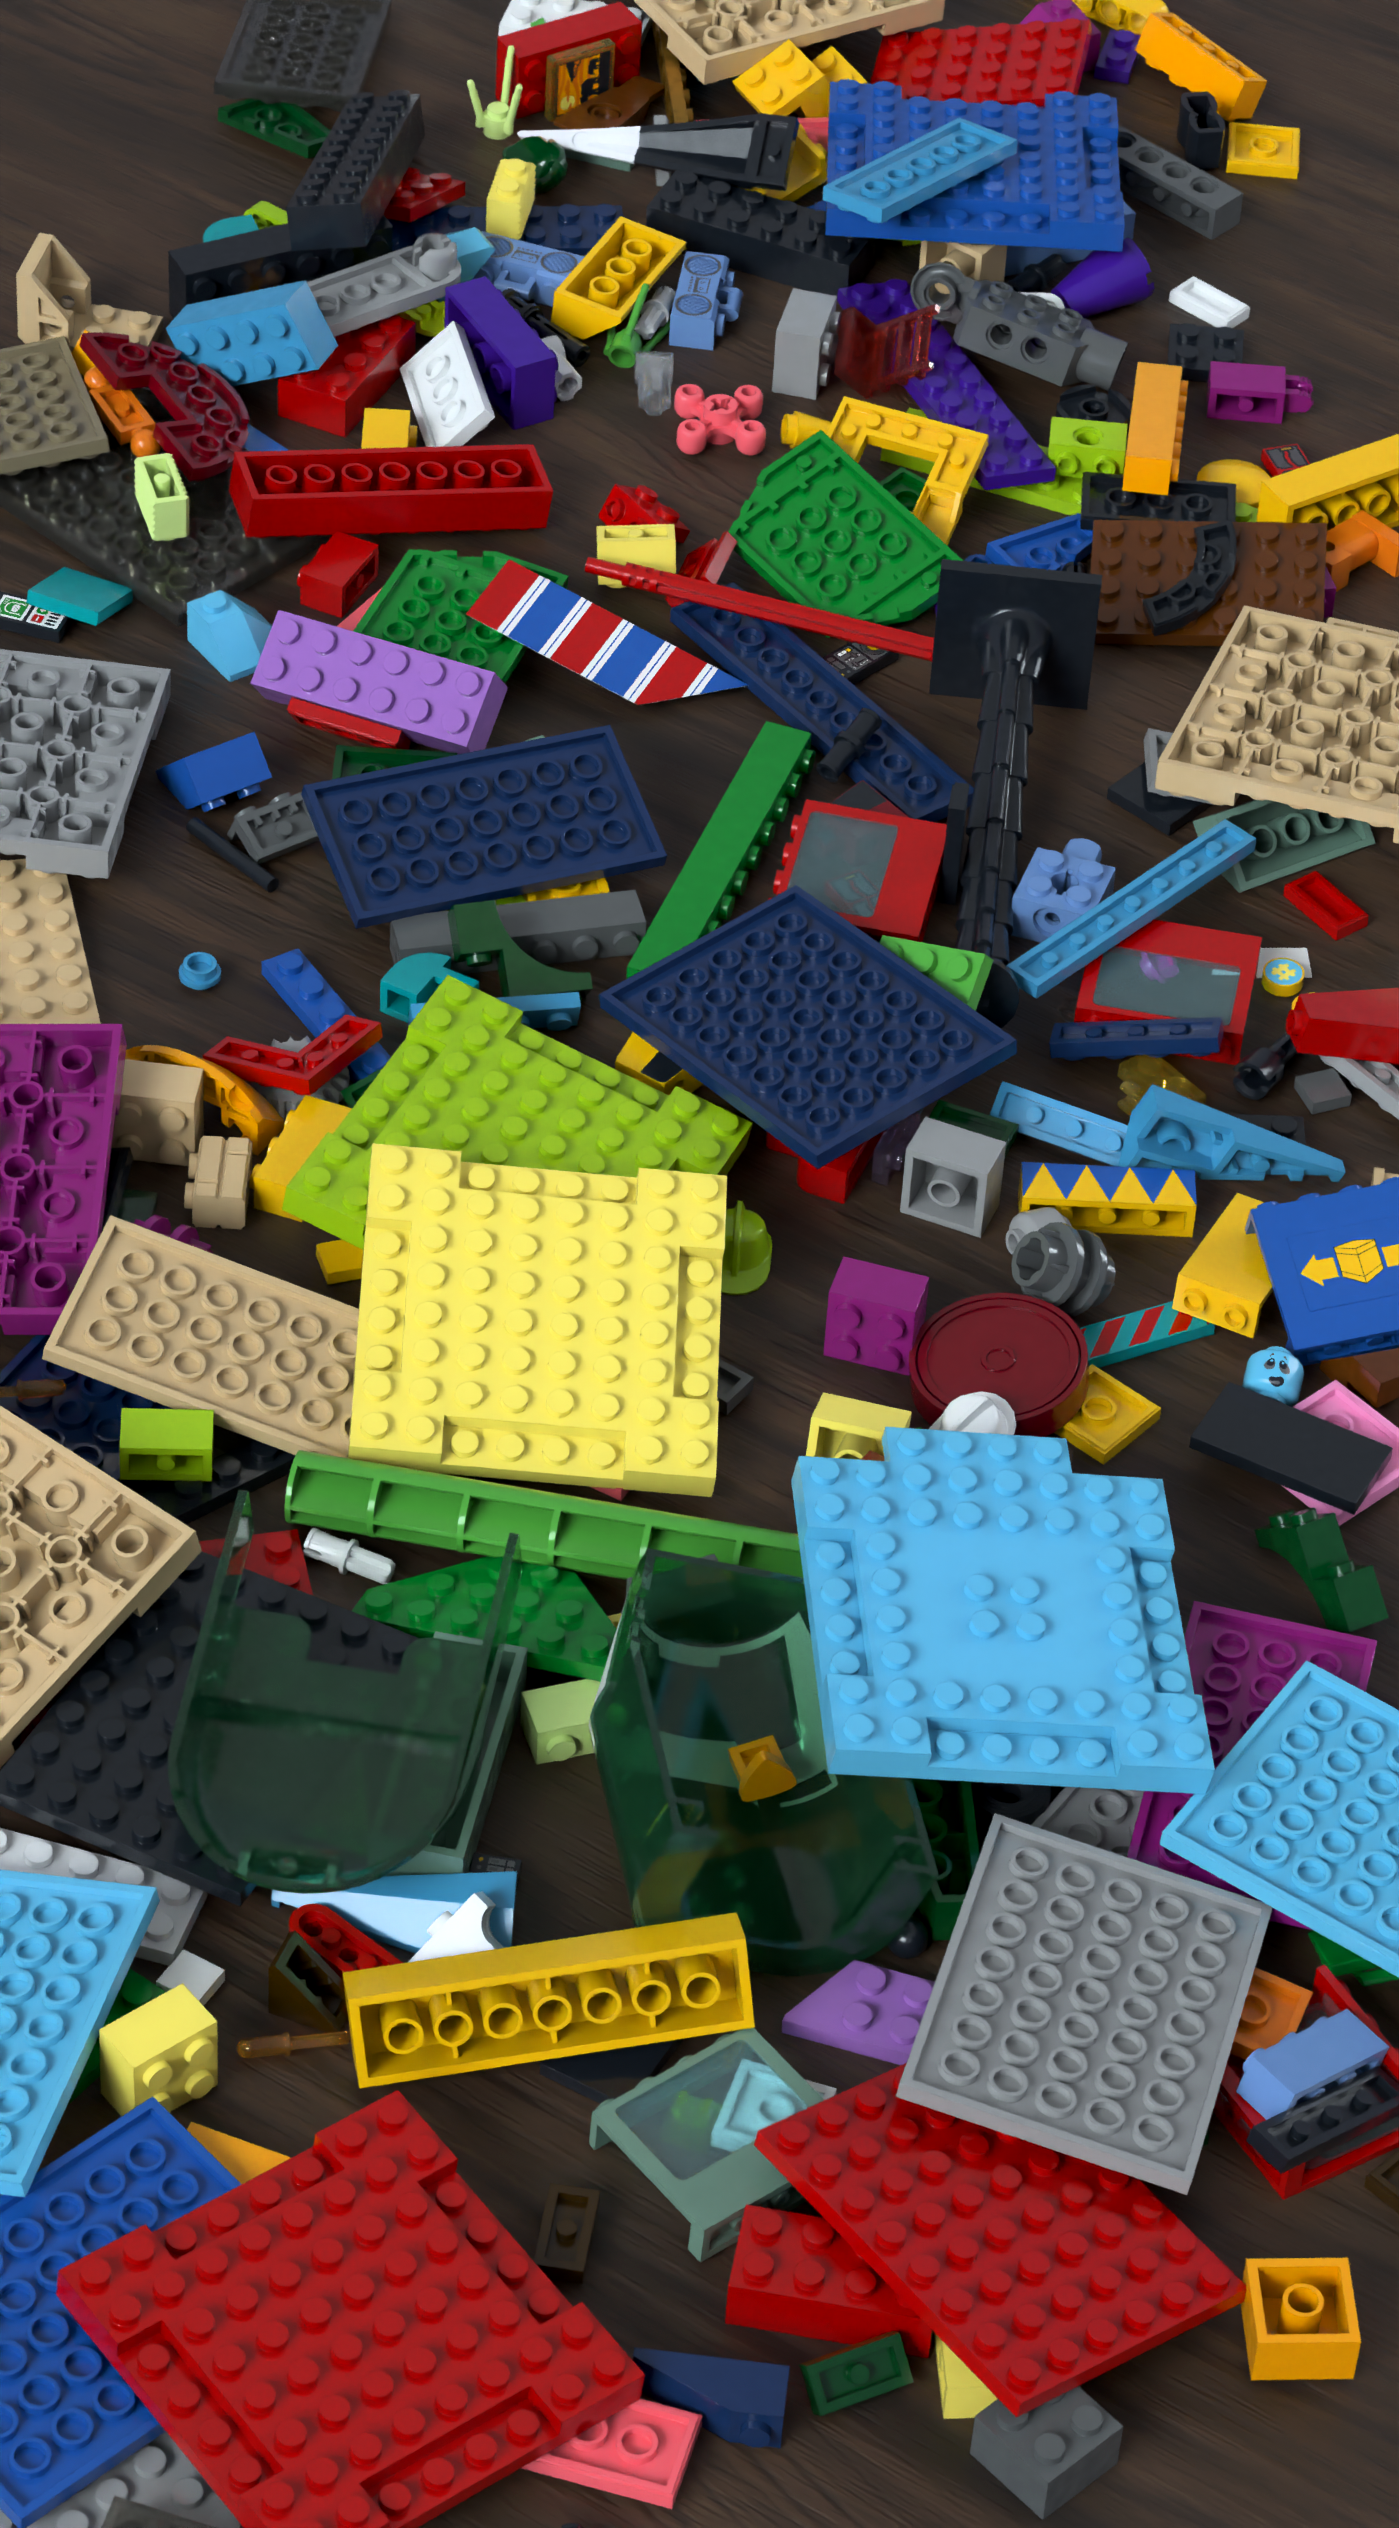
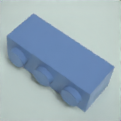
(1309, 2063)

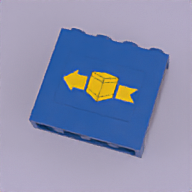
(1334, 1269)

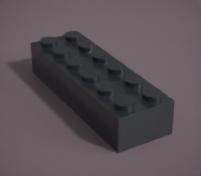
(759, 234)
(259, 262)

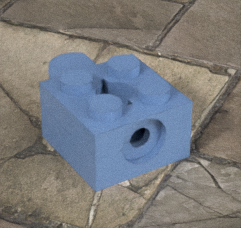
(1060, 889)

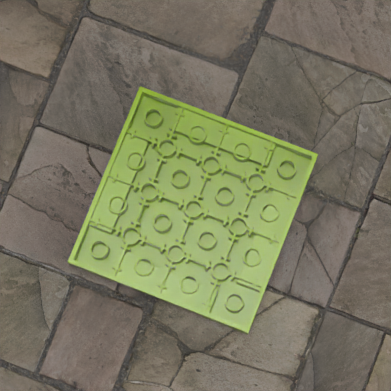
(506, 1098)

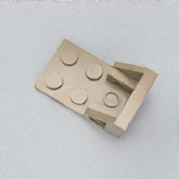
(44, 314)

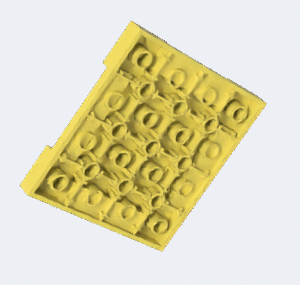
(540, 1323)

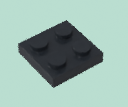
(1197, 346)

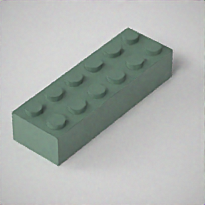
(457, 1843)

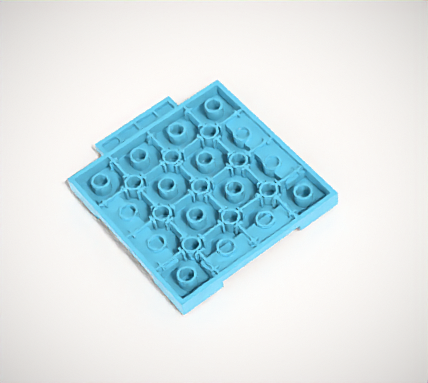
(996, 1617)

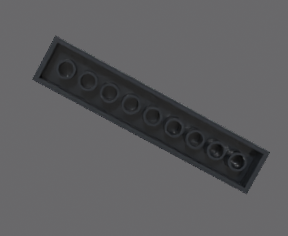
(356, 171)

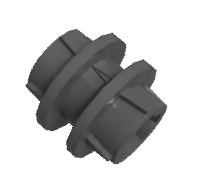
(1064, 1267)

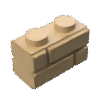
(220, 1183)

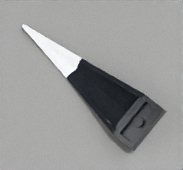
(735, 150)

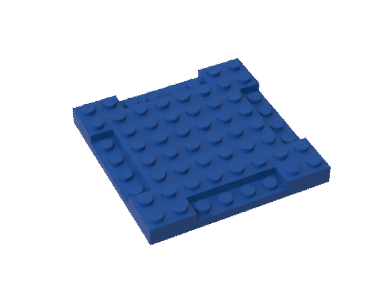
(1047, 195)

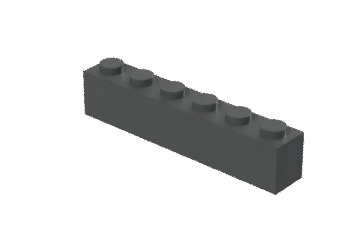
(544, 929)

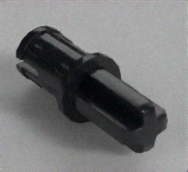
(1036, 276)

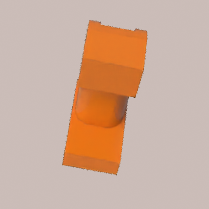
(1358, 542)

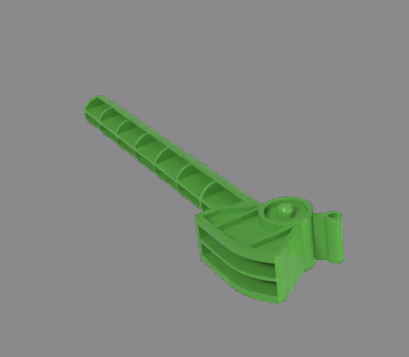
(481, 1514)

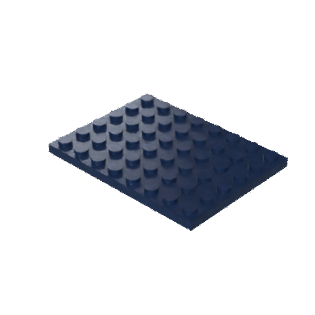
(808, 1025)

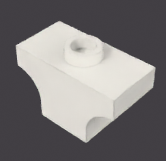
(461, 1933)

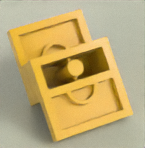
(791, 82)

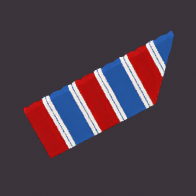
(592, 640)

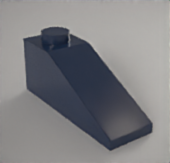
(734, 2396)

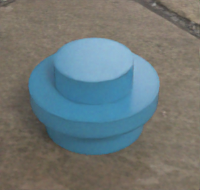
(199, 971)

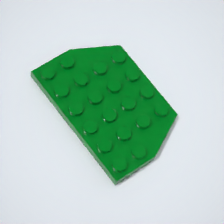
(838, 538)
(428, 605)

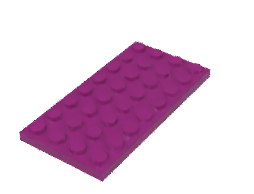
(1239, 1669)

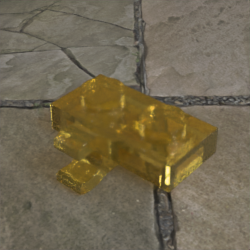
(1144, 1071)

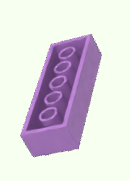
(380, 681)

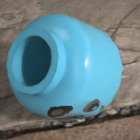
(1275, 1375)

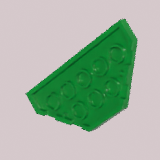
(550, 1615)

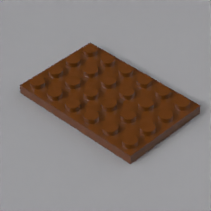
(1275, 570)

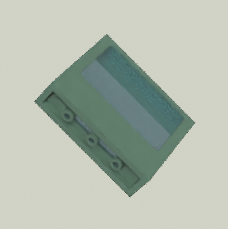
(698, 2132)

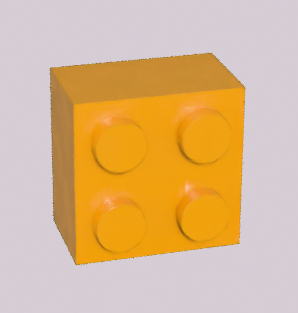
(1300, 2319)

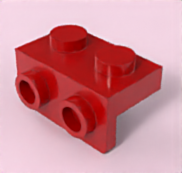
(640, 507)

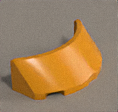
(222, 1088)

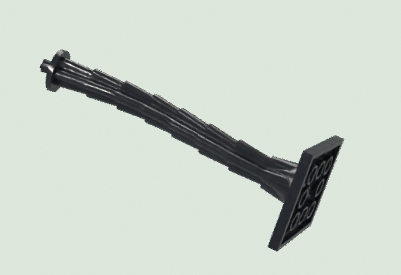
(1015, 644)

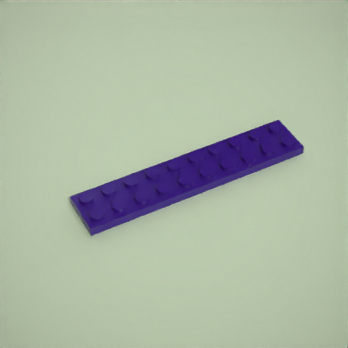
(958, 392)

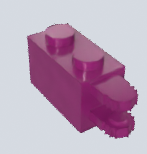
(1255, 392)

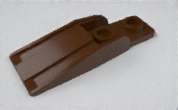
(615, 107)

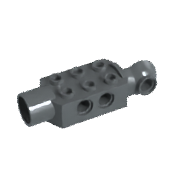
(1020, 328)

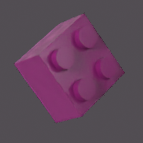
(874, 1315)

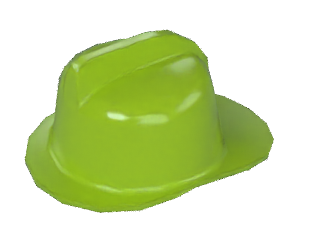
(746, 1252)

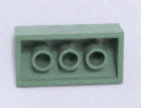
(1286, 839)

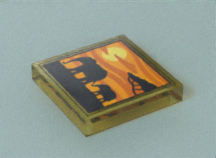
(578, 76)

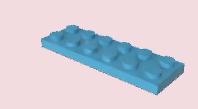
(919, 170)

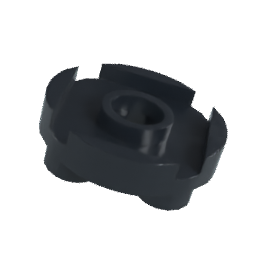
(1087, 404)

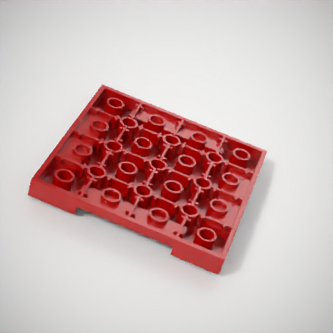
(349, 2334)

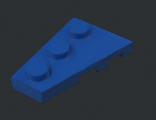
(1043, 546)

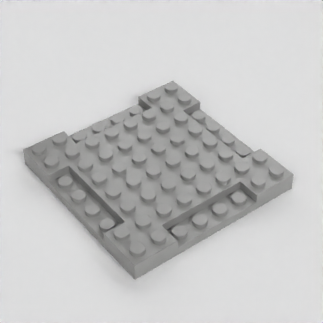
(72, 756)

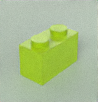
(166, 1444)

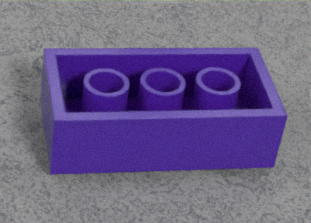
(507, 352)

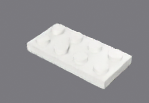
(524, 12)
(447, 390)

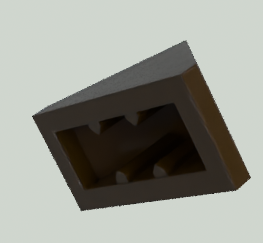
(306, 1987)

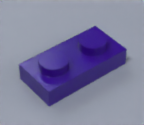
(1118, 57)

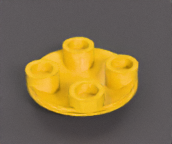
(1239, 472)

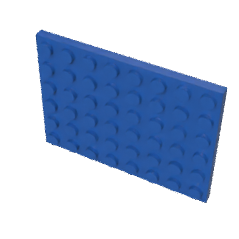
(60, 2397)

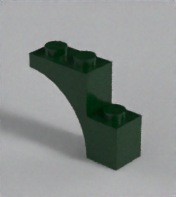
(480, 936)
(1315, 1548)

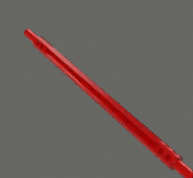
(765, 608)

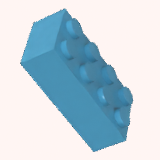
(255, 334)

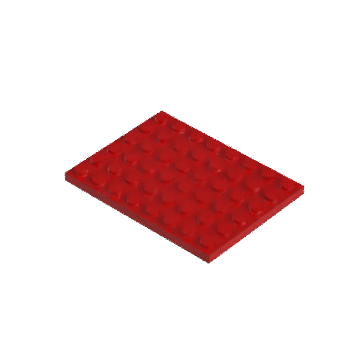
(1000, 2244)

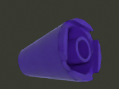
(1106, 281)

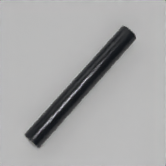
(232, 854)

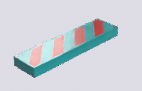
(1141, 1334)

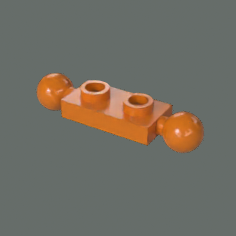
(122, 414)

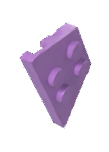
(864, 2012)

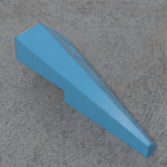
(1188, 1135)
(405, 1906)

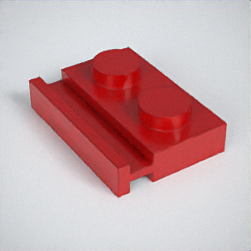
(706, 562)

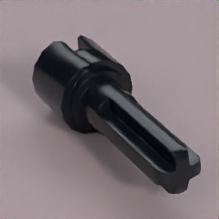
(1263, 1068)

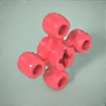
(720, 419)

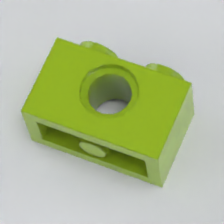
(1086, 446)

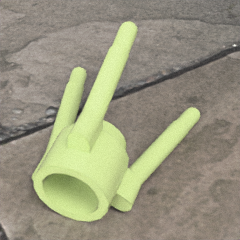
(498, 117)

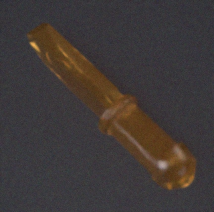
(34, 1389)
(284, 2044)

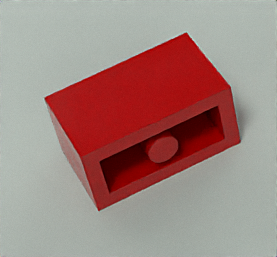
(338, 574)

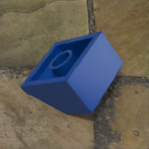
(216, 773)

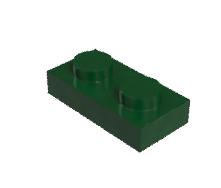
(856, 2373)

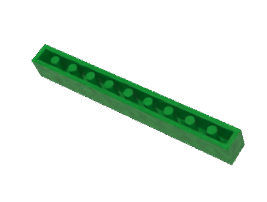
(729, 844)

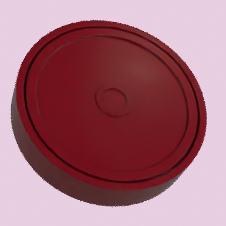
(1006, 1348)

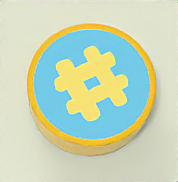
(1283, 977)

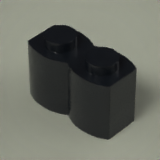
(1200, 130)

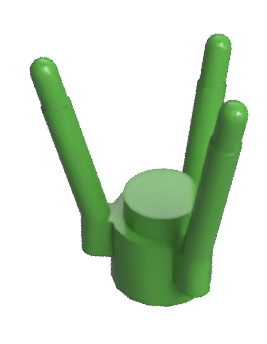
(622, 345)

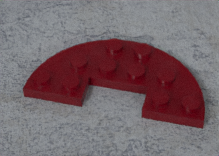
(205, 406)

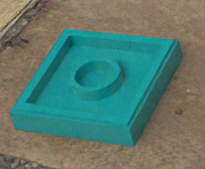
(79, 596)

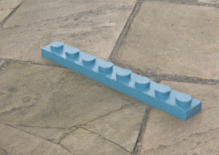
(1131, 908)

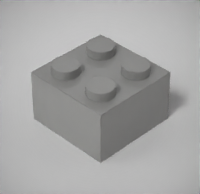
(805, 344)
(952, 1177)

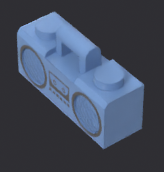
(527, 268)
(699, 301)

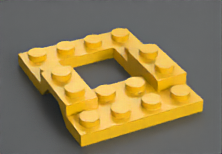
(951, 447)

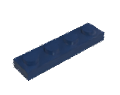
(1136, 1037)

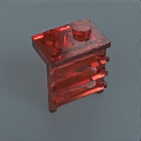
(868, 350)

